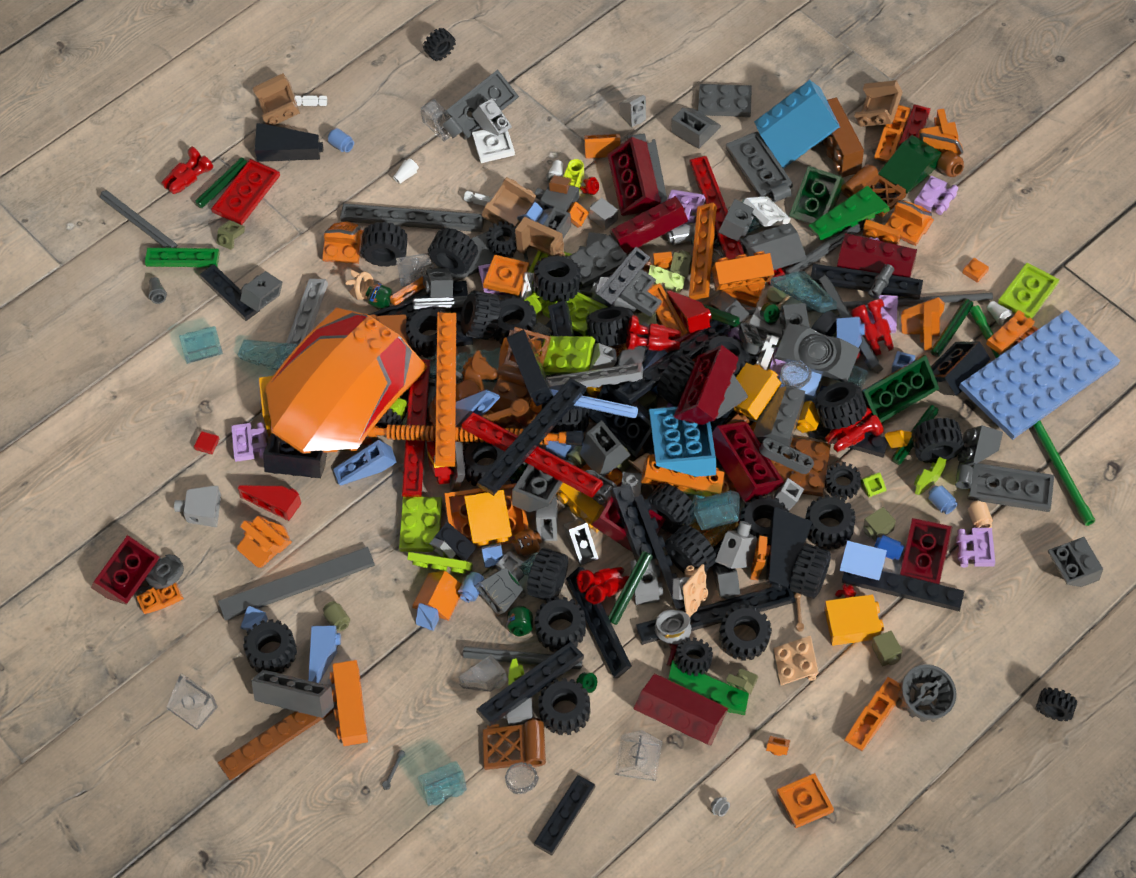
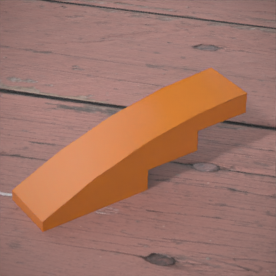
(892, 134)
(874, 715)

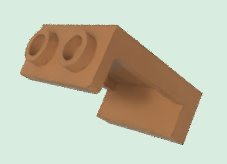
(276, 100)
(880, 103)
(509, 203)
(538, 237)

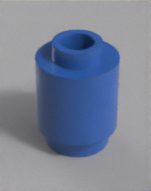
(893, 547)

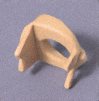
(360, 286)

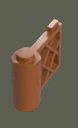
(869, 176)
(509, 370)
(519, 415)
(530, 740)

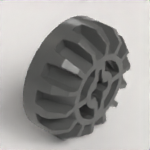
(941, 687)

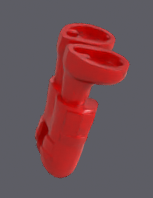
(183, 175)
(879, 330)
(656, 333)
(854, 434)
(601, 583)

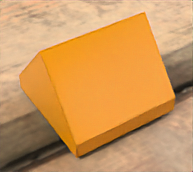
(898, 438)

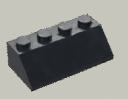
(631, 432)

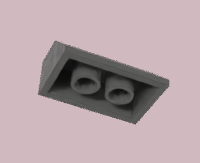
(781, 243)
(780, 416)
(535, 489)

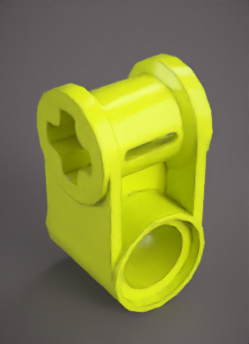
(576, 176)

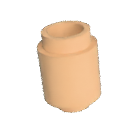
(980, 515)

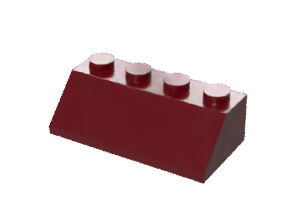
(633, 177)
(649, 225)
(872, 255)
(707, 386)
(744, 464)
(681, 709)

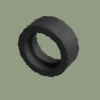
(826, 324)

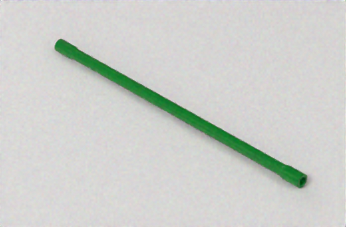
(1083, 509)

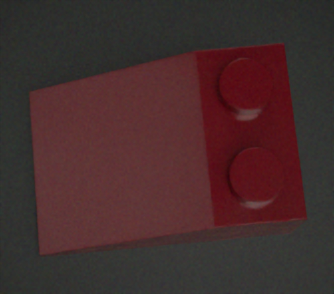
(926, 550)

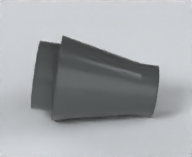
(156, 291)

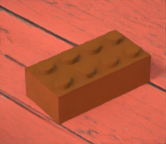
(843, 143)

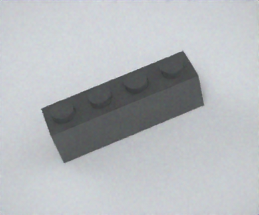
(292, 693)

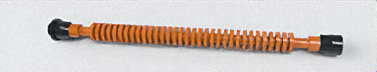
(428, 432)

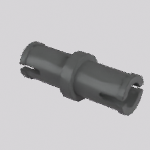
(881, 281)

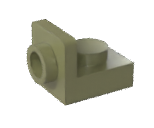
(229, 232)
(681, 263)
(743, 680)

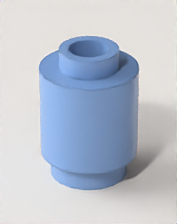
(340, 140)
(942, 499)
(467, 590)

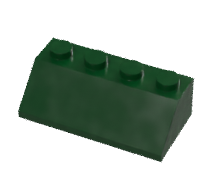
(900, 389)

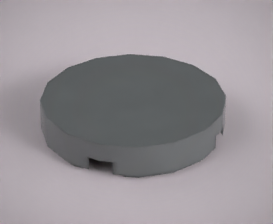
(165, 572)

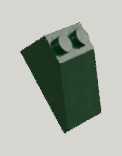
(911, 163)
(816, 195)

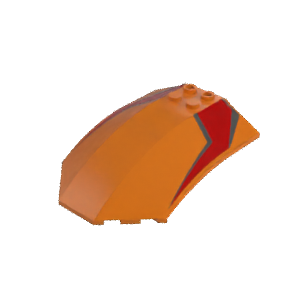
(340, 383)

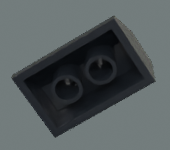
(958, 364)
(284, 459)

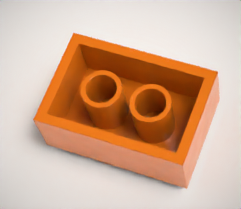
(742, 271)

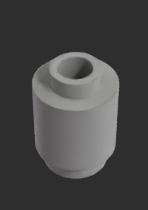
(680, 234)

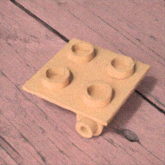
(694, 589)
(796, 661)

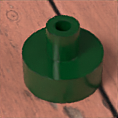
(769, 312)
(588, 681)

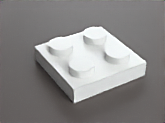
(491, 146)
(767, 211)

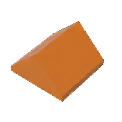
(600, 145)
(439, 592)

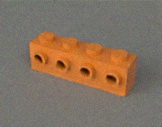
(701, 486)
(349, 703)

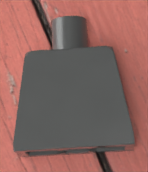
(551, 199)

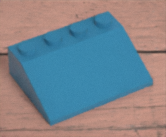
(797, 123)
(682, 444)

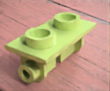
(672, 280)

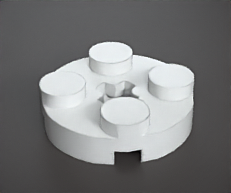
(767, 351)

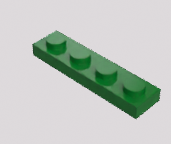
(182, 257)

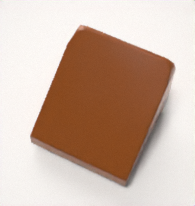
(560, 184)

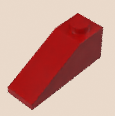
(690, 311)
(274, 499)

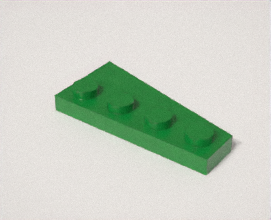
(856, 208)
(712, 689)

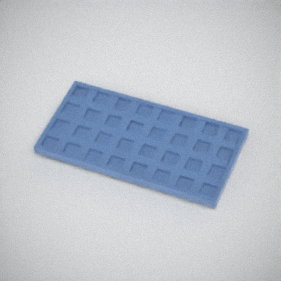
(1039, 374)

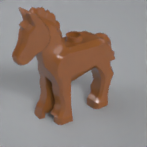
(473, 373)

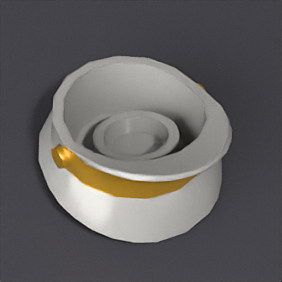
(673, 626)

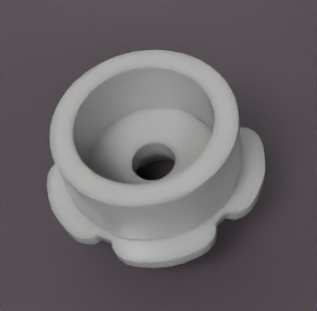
(720, 806)

